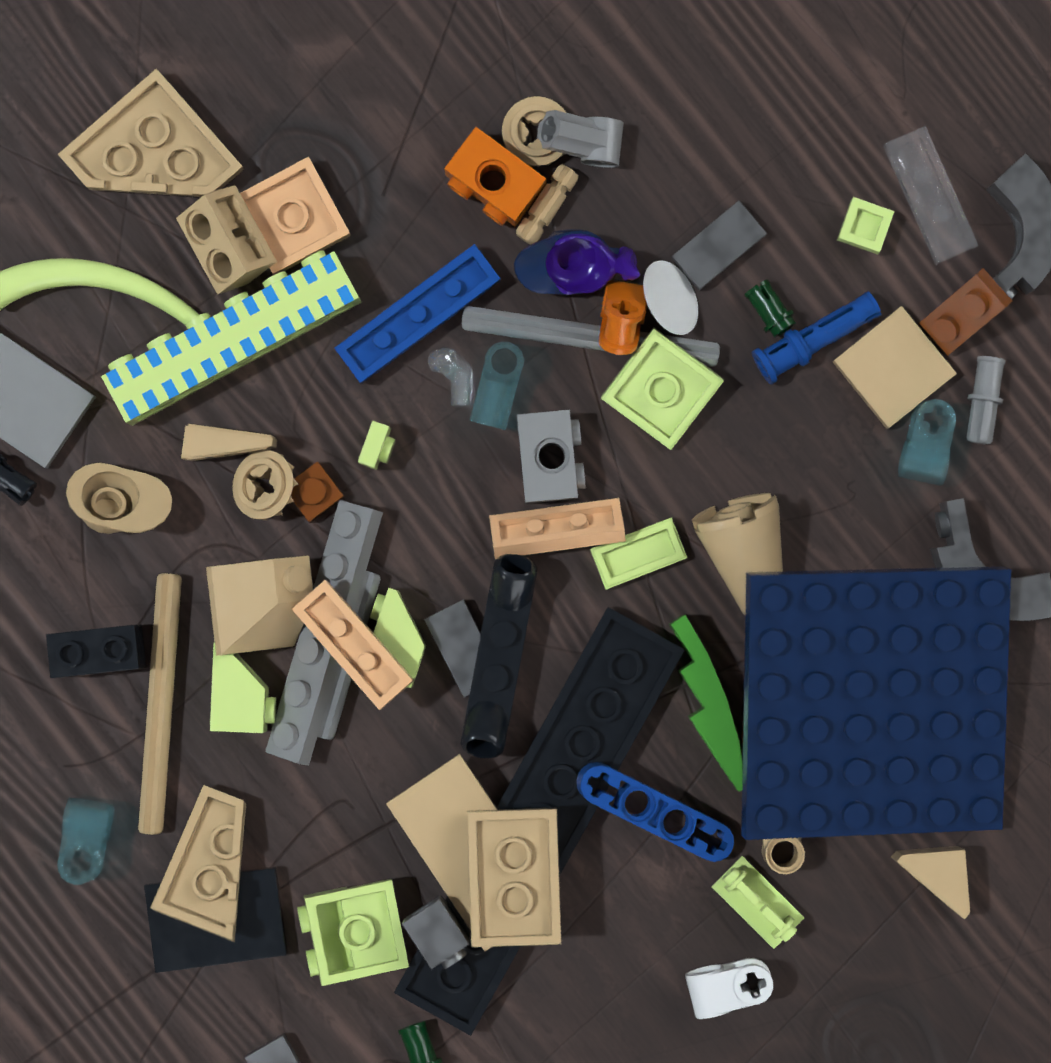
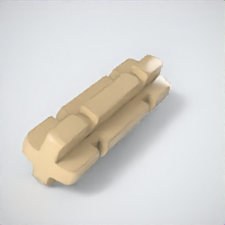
(547, 204)

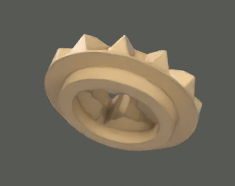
(516, 134)
(251, 496)

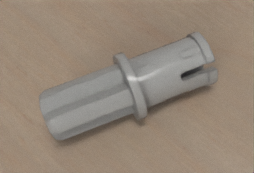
(985, 399)

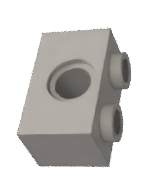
(535, 433)

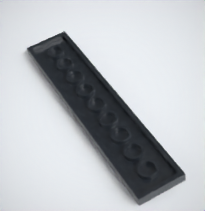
(588, 723)

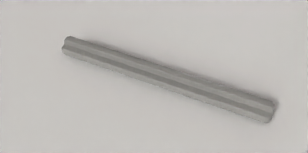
(565, 332)

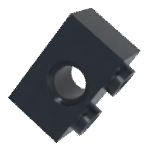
(96, 651)

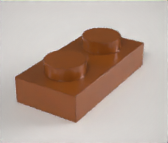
(965, 311)

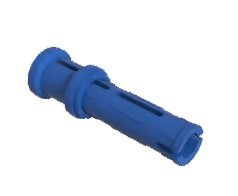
(800, 345)

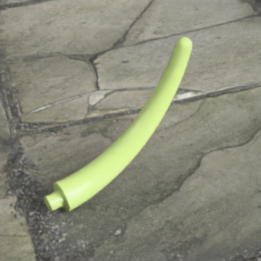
(61, 272)

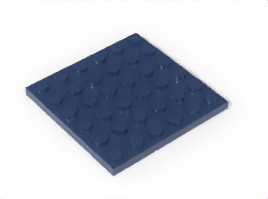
(874, 701)

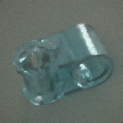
(927, 452)
(84, 830)

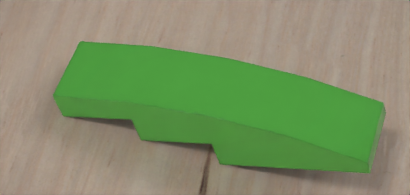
(714, 718)

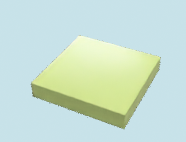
(662, 388)

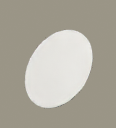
(670, 297)

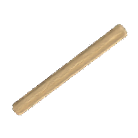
(159, 704)

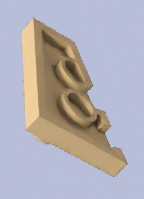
(206, 866)

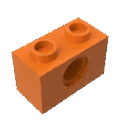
(484, 154)

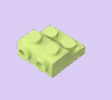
(353, 932)

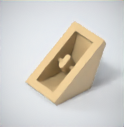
(941, 872)

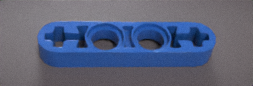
(653, 815)

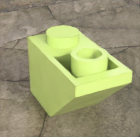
(398, 631)

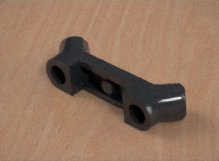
(499, 656)

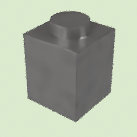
(437, 933)

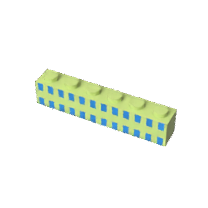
(231, 338)

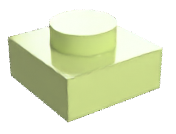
(865, 225)
(377, 446)

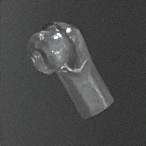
(458, 371)

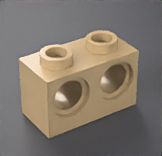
(226, 239)

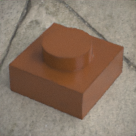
(315, 492)

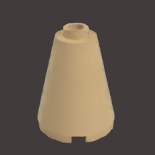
(742, 539)

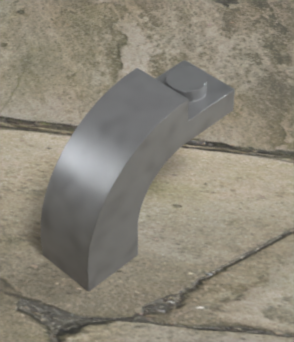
(1027, 199)
(1029, 594)

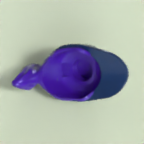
(573, 263)

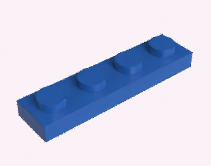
(417, 314)

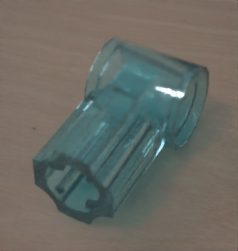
(496, 390)

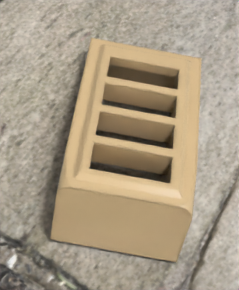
(213, 442)

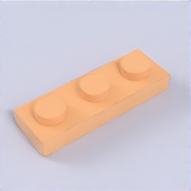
(557, 528)
(353, 644)

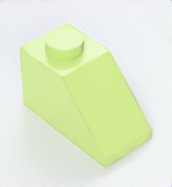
(239, 697)

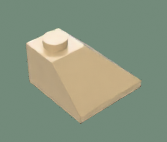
(255, 603)

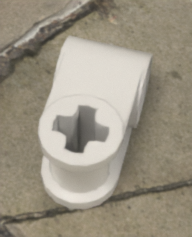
(720, 988)

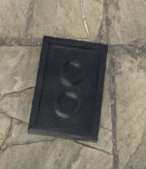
(257, 933)

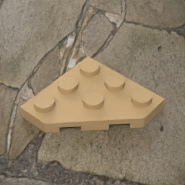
(151, 146)

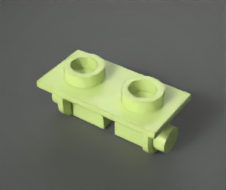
(758, 902)

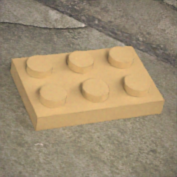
(514, 877)

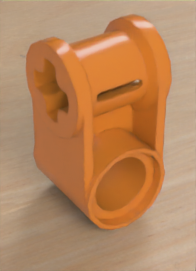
(622, 317)

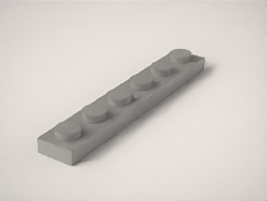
(312, 665)

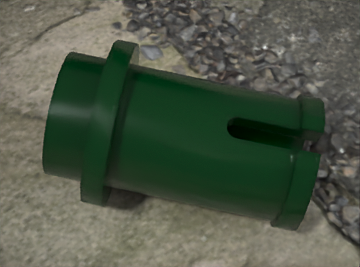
(770, 309)
(418, 1044)

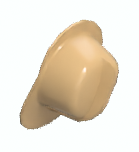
(118, 499)

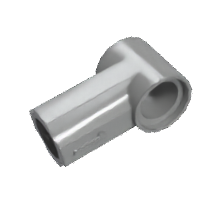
(590, 138)

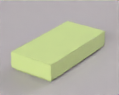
(639, 554)

